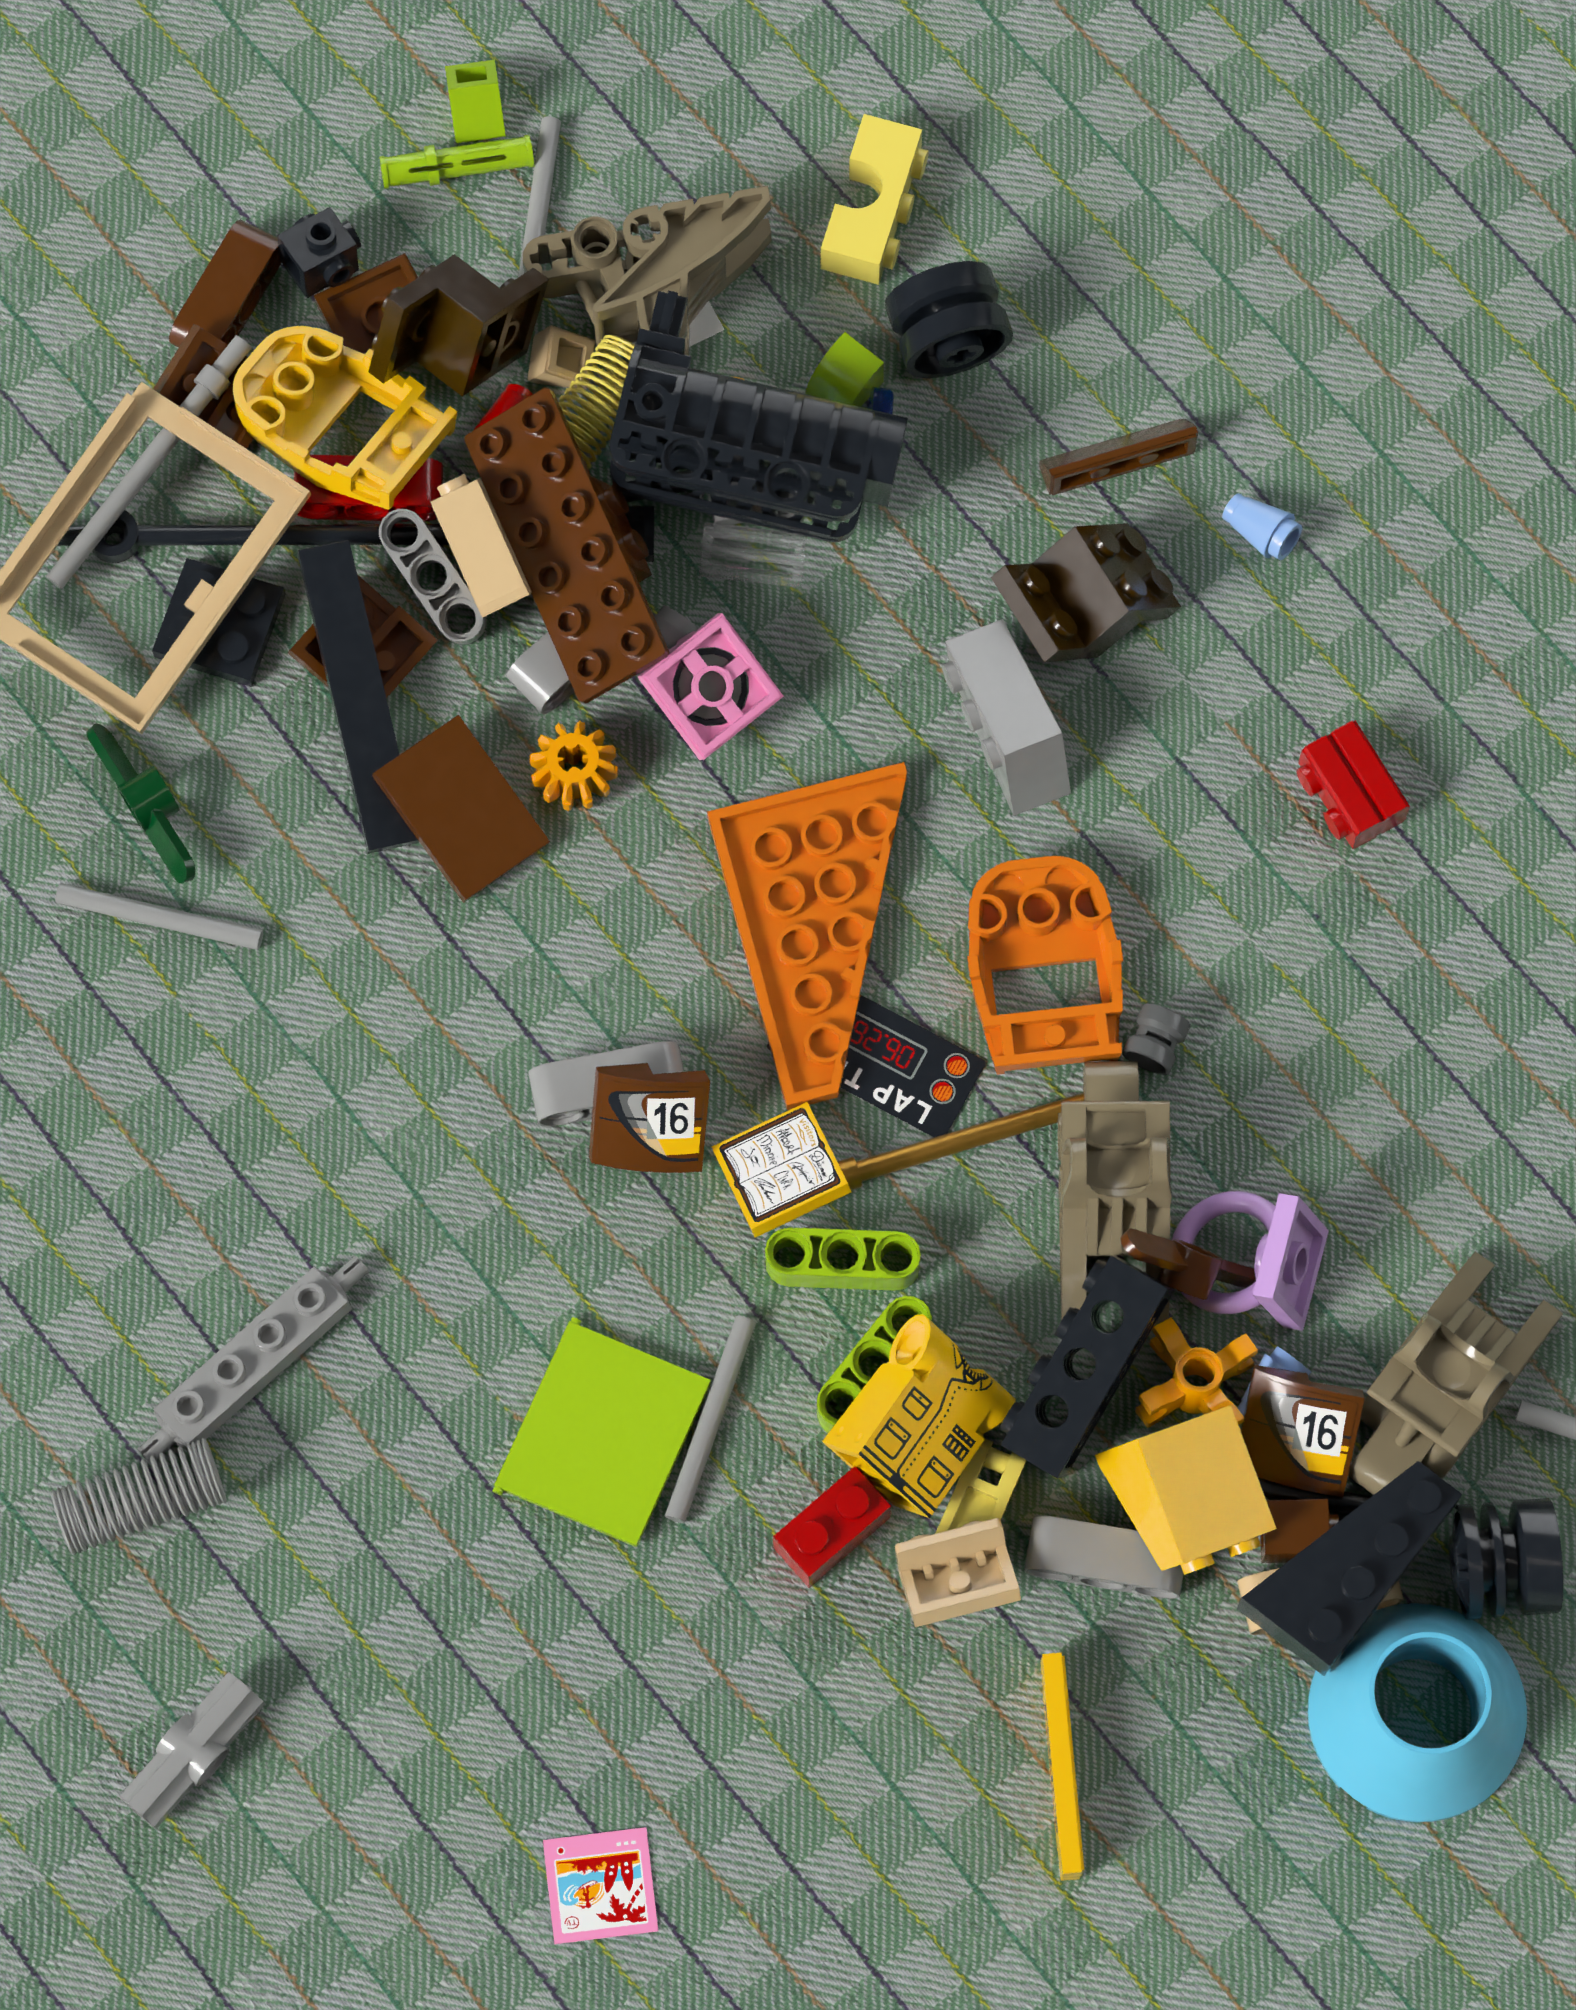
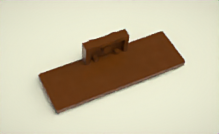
(570, 544)

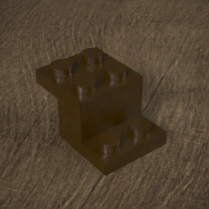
(457, 324)
(1086, 592)

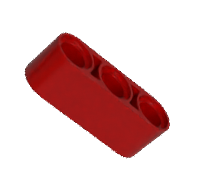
(334, 506)

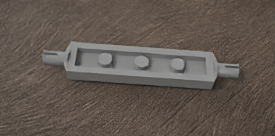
(253, 1358)

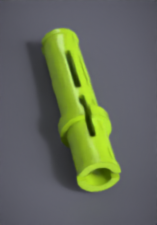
(513, 152)

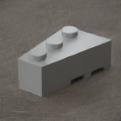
(1008, 715)

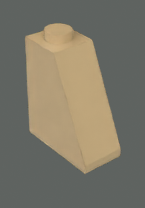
(480, 545)

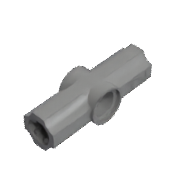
(192, 1750)

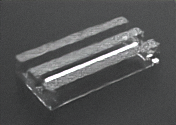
(755, 535)

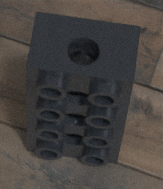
(1026, 1423)

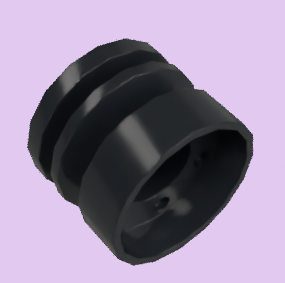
(1507, 1558)

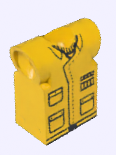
(919, 1419)

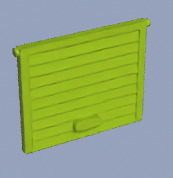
(602, 1433)

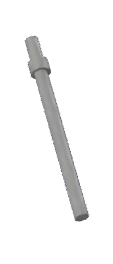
(211, 384)

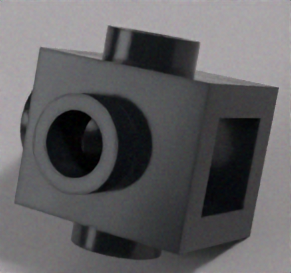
(319, 251)

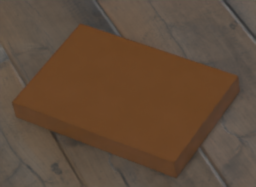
(461, 808)

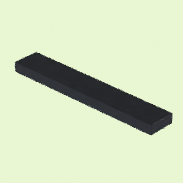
(354, 687)

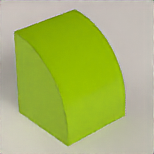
(475, 101)
(846, 373)

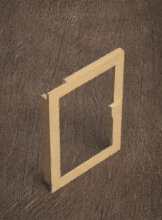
(206, 601)

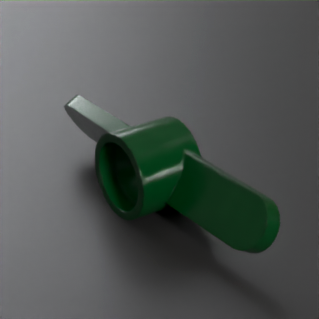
(148, 802)

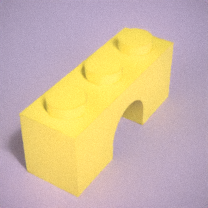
(862, 239)

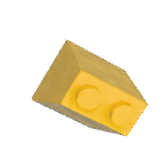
(1190, 1490)

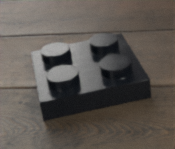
(241, 637)

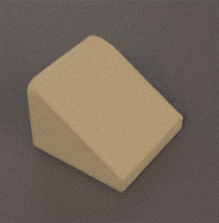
(558, 357)

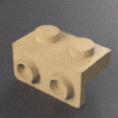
(956, 1572)

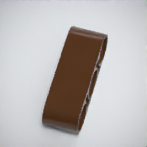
(230, 284)

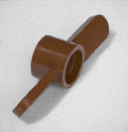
(1185, 1264)

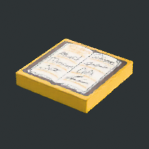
(781, 1169)

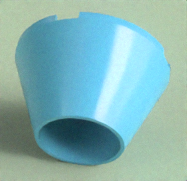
(1390, 1773)

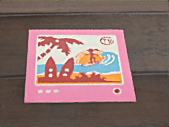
(600, 1885)

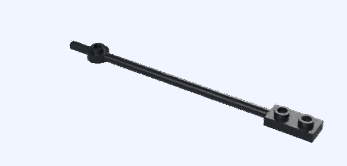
(639, 517)

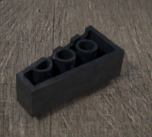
(1343, 1576)

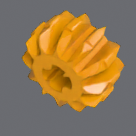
(572, 749)

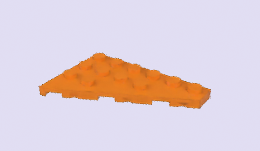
(806, 903)

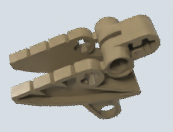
(695, 254)
(1110, 1172)
(1444, 1381)

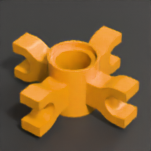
(1186, 1361)

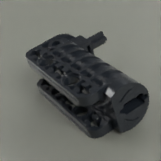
(745, 437)

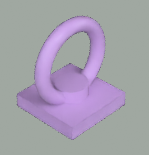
(1284, 1259)

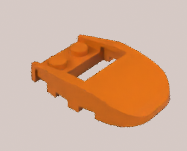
(1039, 917)

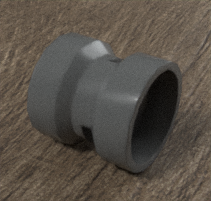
(1156, 1039)

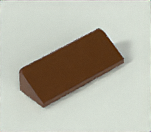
(1119, 456)

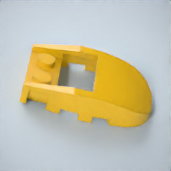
(303, 383)

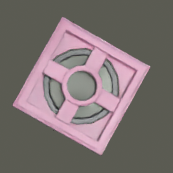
(710, 686)

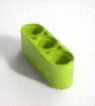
(818, 1245)
(877, 1341)

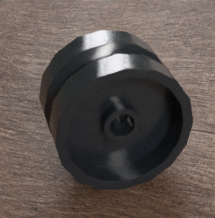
(948, 319)

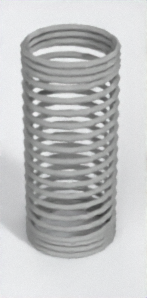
(74, 1527)

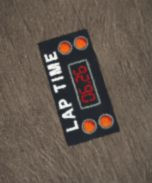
(907, 1069)

